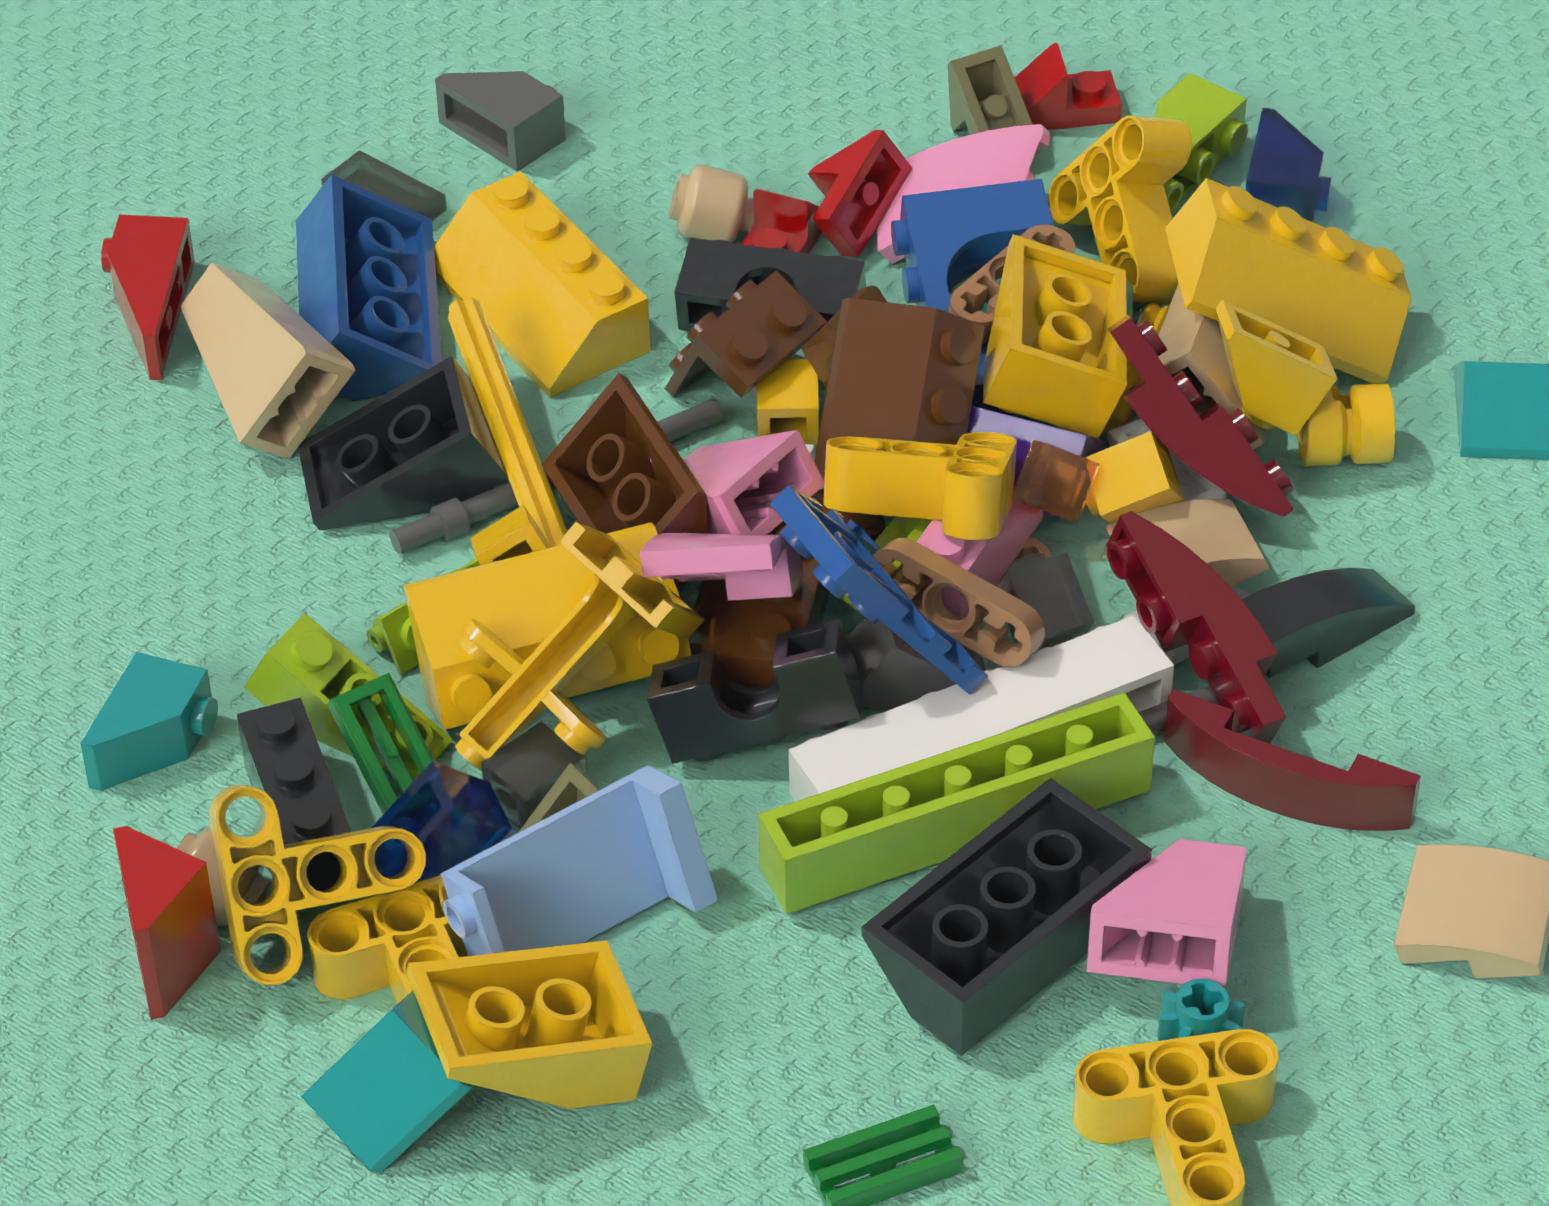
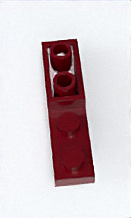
(1211, 443)
(1194, 607)

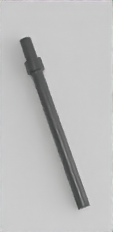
(455, 517)

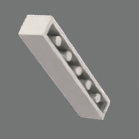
(1048, 683)

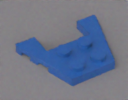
(849, 567)

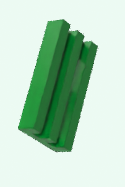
(360, 747)
(877, 1152)

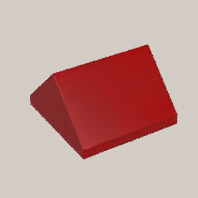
(168, 916)

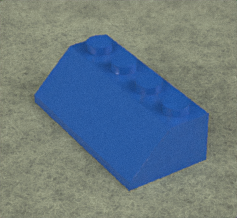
(369, 285)

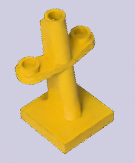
(536, 683)

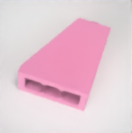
(748, 476)
(1172, 916)

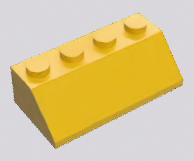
(1291, 275)
(542, 286)
(522, 604)

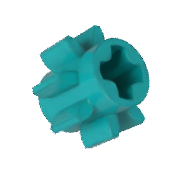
(1197, 1010)

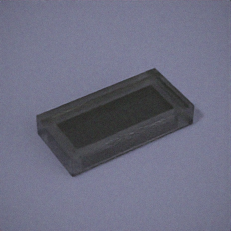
(391, 184)

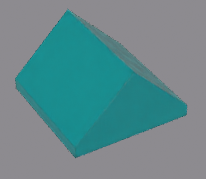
(1502, 409)
(386, 1088)

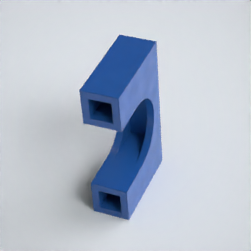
(958, 233)

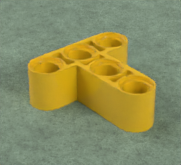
(1124, 199)
(958, 483)
(290, 885)
(375, 938)
(1183, 1100)

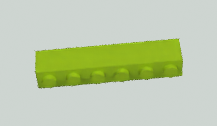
(944, 801)

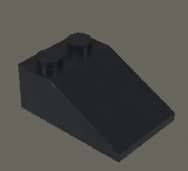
(402, 452)

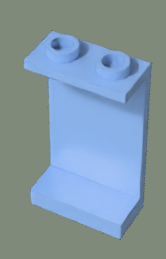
(582, 869)

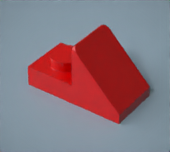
(1067, 99)
(858, 190)
(782, 223)

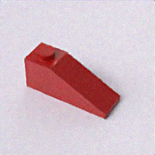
(150, 277)

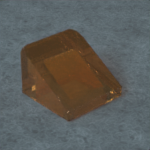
(1055, 480)

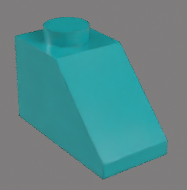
(148, 721)

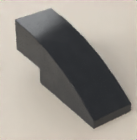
(1326, 614)

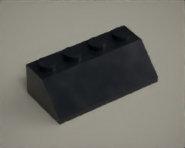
(1001, 914)

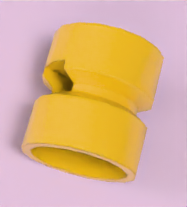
(1350, 425)

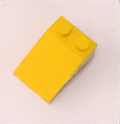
(1052, 340)
(536, 1023)

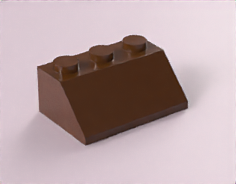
(899, 374)
(624, 470)
(747, 629)

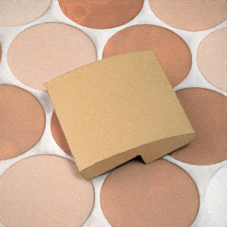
(1213, 533)
(1476, 909)

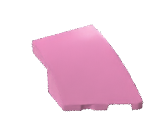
(966, 162)
(749, 563)

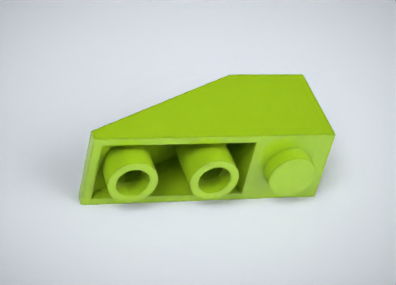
(1215, 126)
(318, 668)

